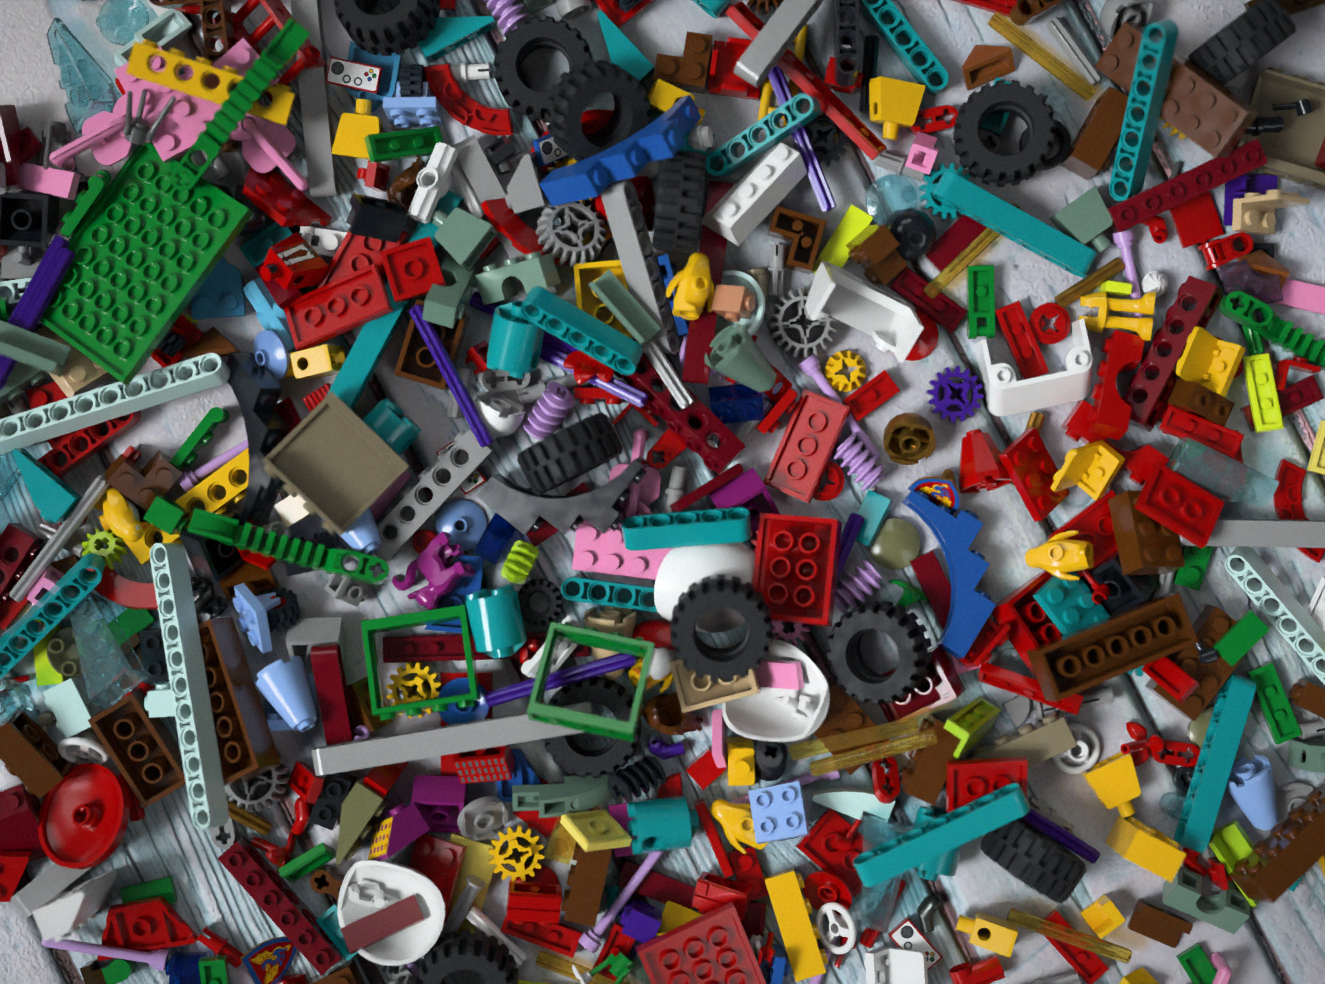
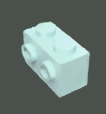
(160, 701)
(70, 706)

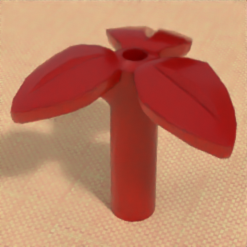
(1139, 748)
(275, 853)

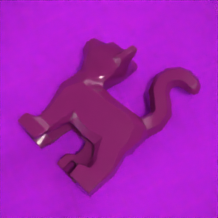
(437, 570)

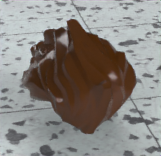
(406, 185)
(665, 715)

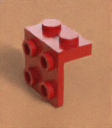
(986, 640)

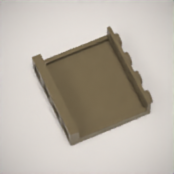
(1296, 147)
(334, 464)

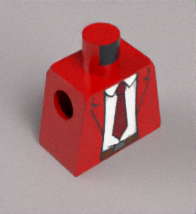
(293, 264)

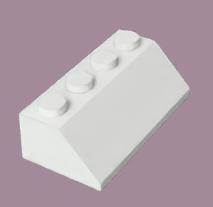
(756, 193)
(73, 907)

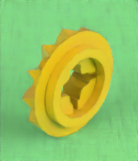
(839, 381)

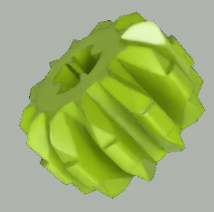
(109, 540)
(519, 562)

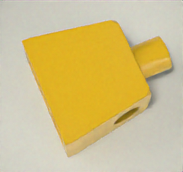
(664, 96)
(894, 104)
(354, 128)
(316, 362)
(740, 761)
(1114, 783)
(998, 939)

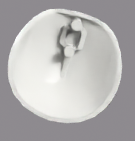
(691, 564)
(780, 712)
(379, 884)

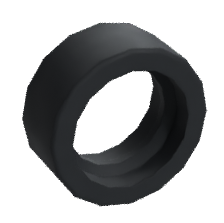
(1065, 145)

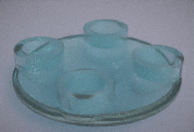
(121, 20)
(888, 196)

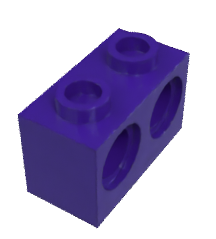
(640, 920)

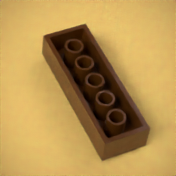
(1192, 98)
(1112, 646)
(238, 716)
(1285, 853)

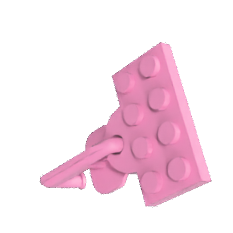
(105, 130)
(263, 141)
(607, 551)

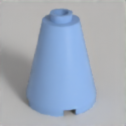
(363, 534)
(288, 692)
(1254, 790)

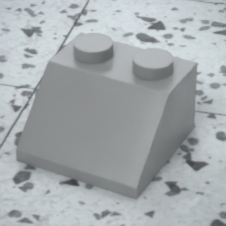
(524, 186)
(315, 632)

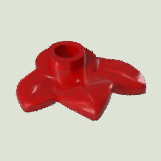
(586, 367)

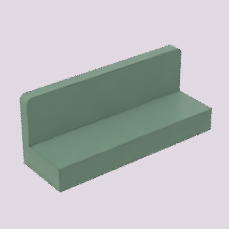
(625, 307)
(33, 349)

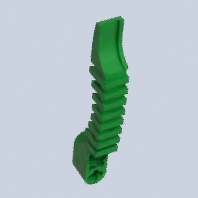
(233, 110)
(1273, 328)
(293, 551)

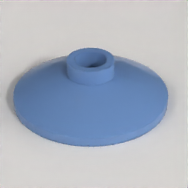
(271, 353)
(470, 514)

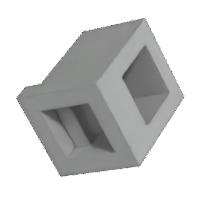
(347, 589)

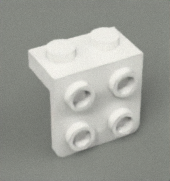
(895, 966)

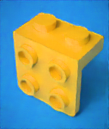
(1209, 361)
(1090, 468)

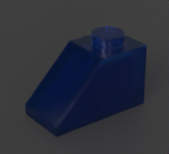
(495, 539)

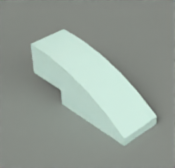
(164, 30)
(852, 801)

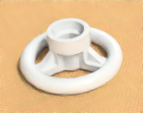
(85, 746)
(1082, 754)
(839, 926)

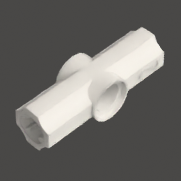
(437, 170)

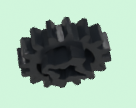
(828, 147)

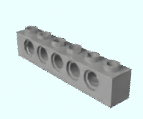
(441, 493)

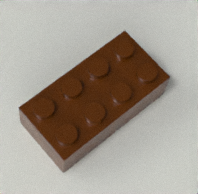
(1208, 628)
(140, 748)

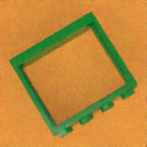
(410, 620)
(582, 721)

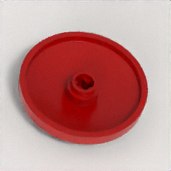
(84, 816)

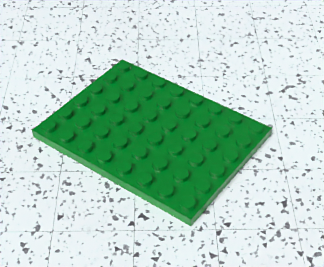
(140, 262)

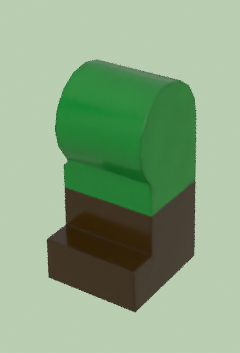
(109, 973)

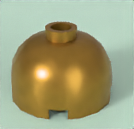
(909, 438)

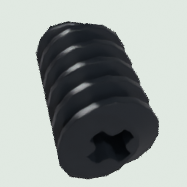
(770, 759)
(636, 778)

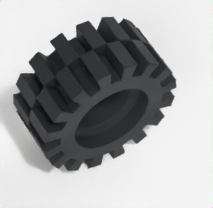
(550, 591)

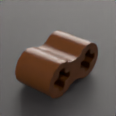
(333, 879)

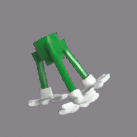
(620, 967)

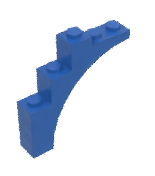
(624, 160)
(955, 535)

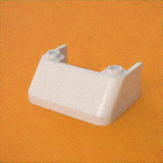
(864, 307)
(1008, 397)

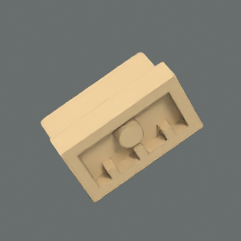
(1257, 212)

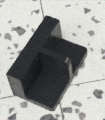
(377, 218)

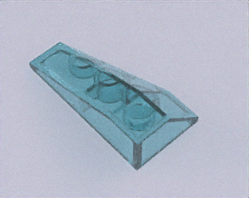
(85, 81)
(1221, 474)

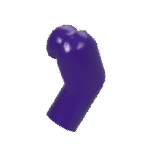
(663, 750)

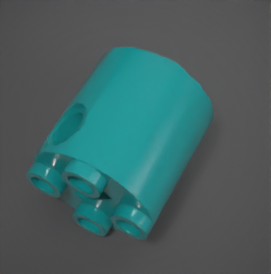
(514, 341)
(391, 427)
(496, 621)
(661, 824)
(944, 864)

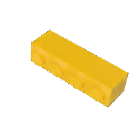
(795, 924)

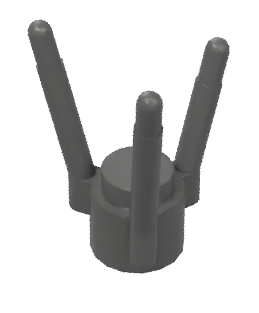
(137, 130)
(53, 135)

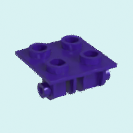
(1245, 184)

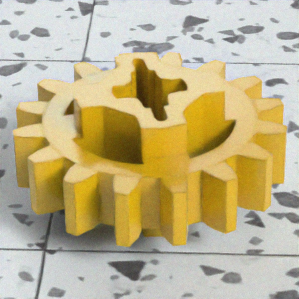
(405, 685)
(504, 858)

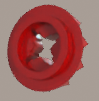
(1061, 324)
(831, 491)

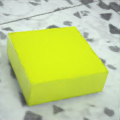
(1116, 288)

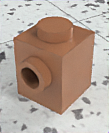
(733, 302)

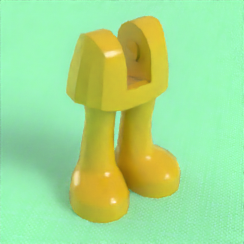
(1141, 325)

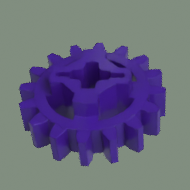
(962, 404)

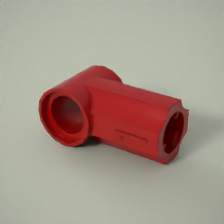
(980, 972)

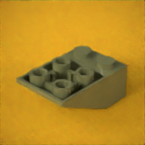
(357, 818)

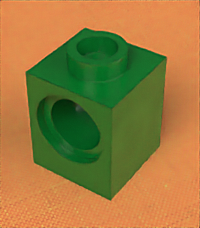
(167, 515)

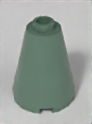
(740, 359)

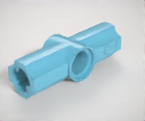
(268, 312)

